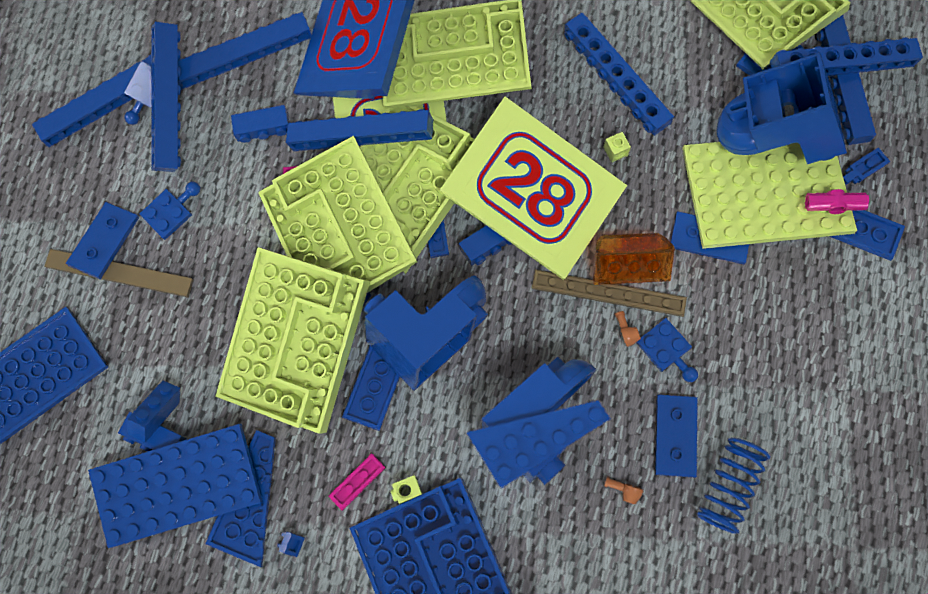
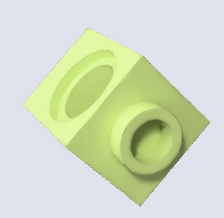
(617, 147)
(415, 490)

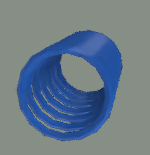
(706, 513)

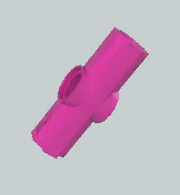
(836, 201)

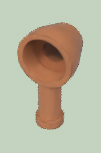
(630, 334)
(630, 493)

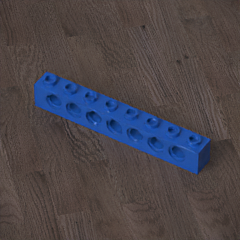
(605, 52)
(859, 57)

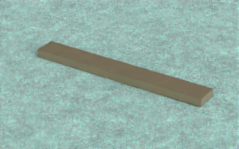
(128, 275)
(610, 293)

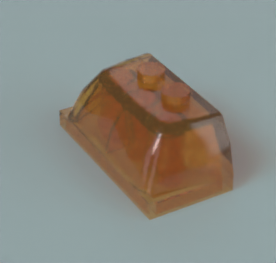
(633, 259)

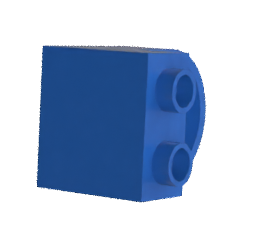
(758, 117)
(421, 343)
(540, 394)

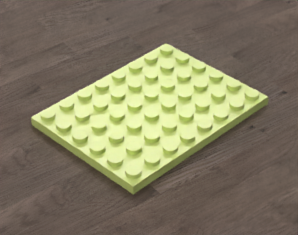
(761, 195)

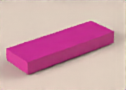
(356, 481)

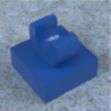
(291, 544)

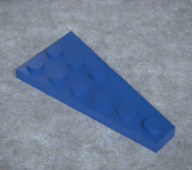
(525, 443)
(244, 530)

